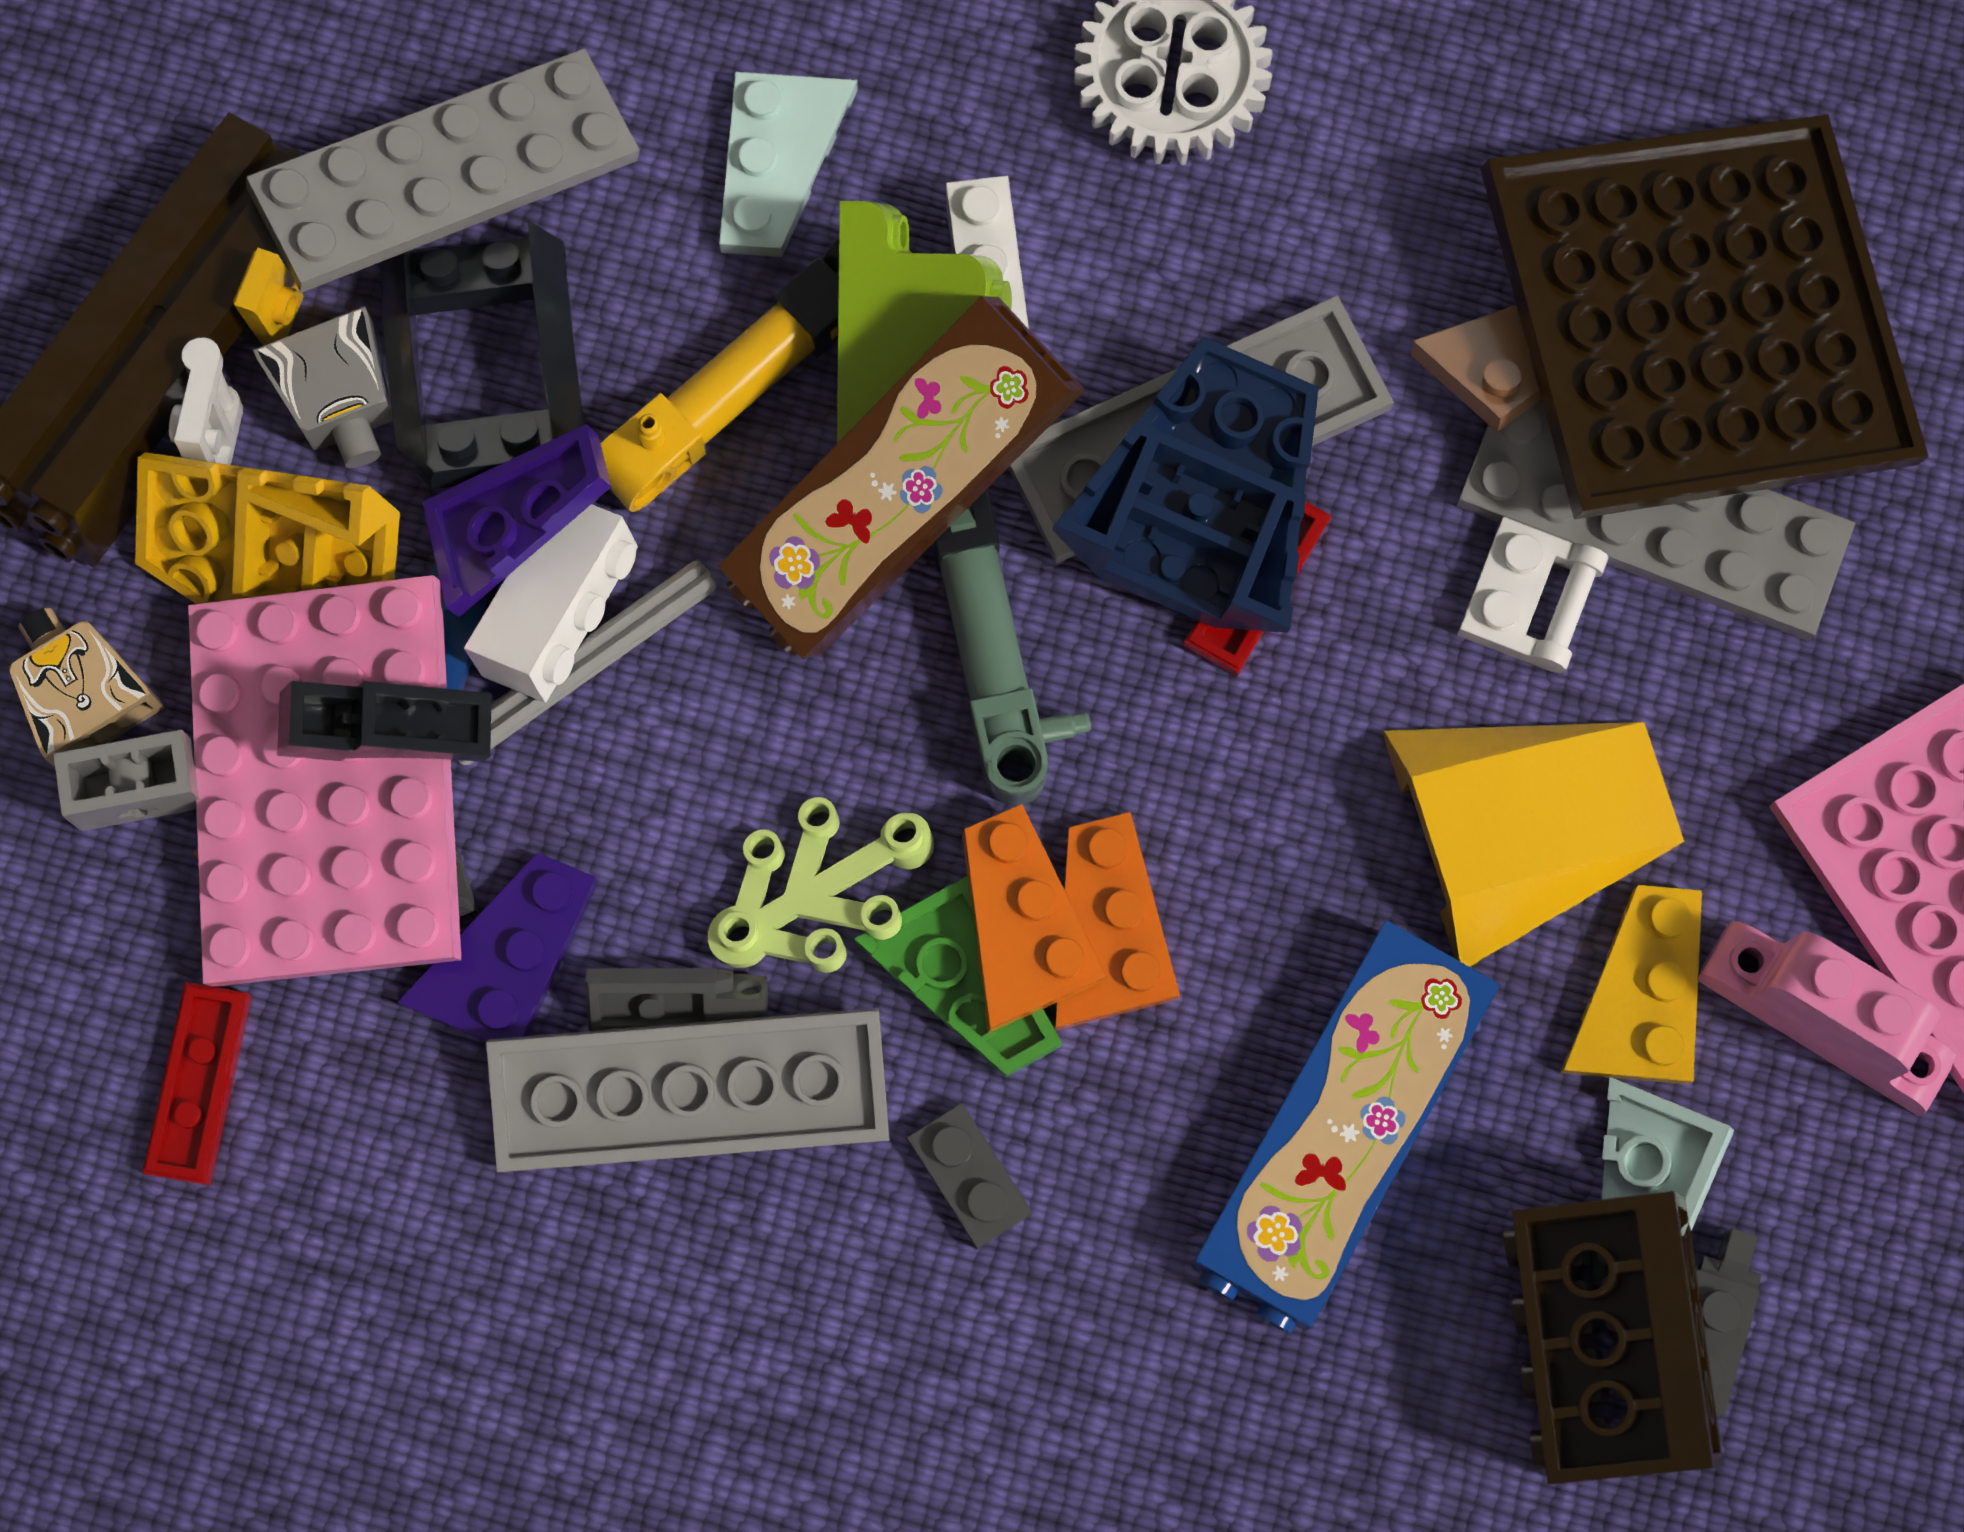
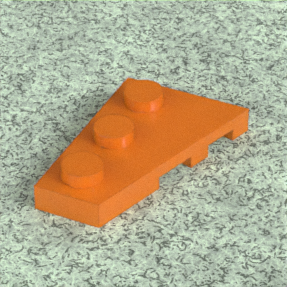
(1119, 914)
(1024, 922)

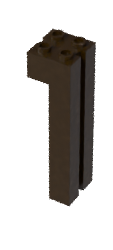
(117, 362)

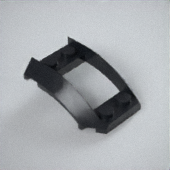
(470, 279)

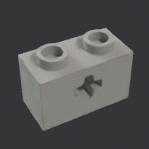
(127, 780)

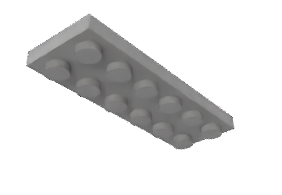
(441, 170)
(1312, 345)
(1735, 551)
(687, 1090)

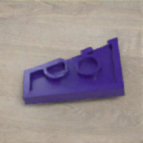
(510, 512)
(507, 954)

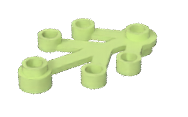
(812, 893)

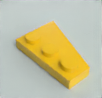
(1647, 994)

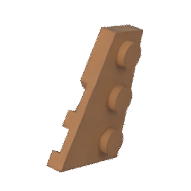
(1484, 365)

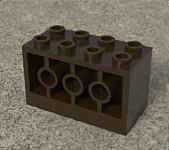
(1660, 1330)

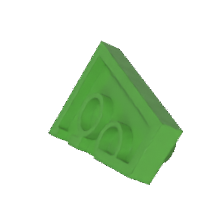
(939, 965)

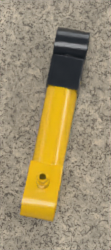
(672, 431)

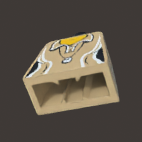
(76, 686)

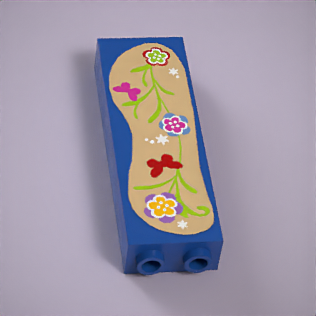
(1344, 1129)

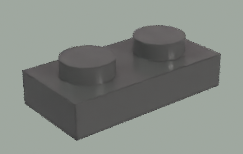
(969, 1176)

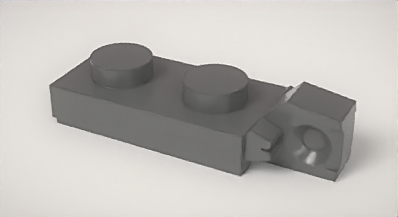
(671, 996)
(1728, 1307)

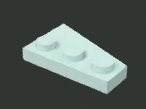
(774, 152)
(1657, 1150)

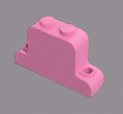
(1835, 1010)

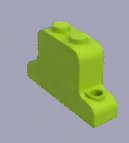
(895, 303)

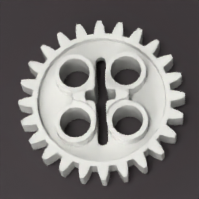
(1228, 75)

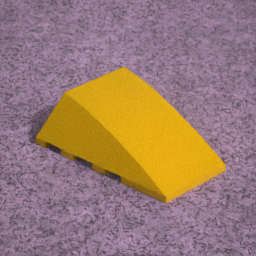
(256, 531)
(1531, 820)

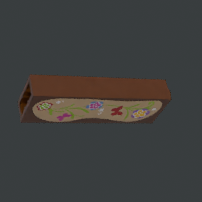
(899, 478)

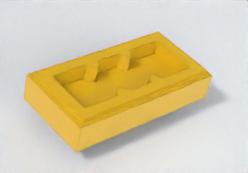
(268, 297)

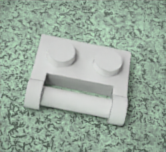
(211, 410)
(1512, 588)

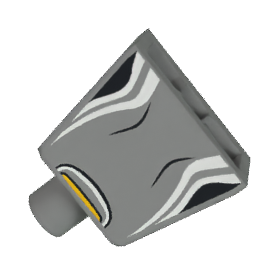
(333, 384)

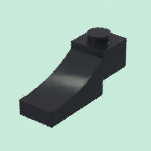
(383, 722)

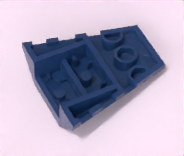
(1205, 494)

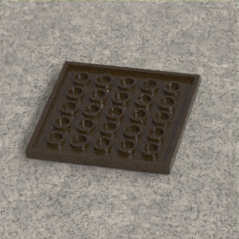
(1702, 315)

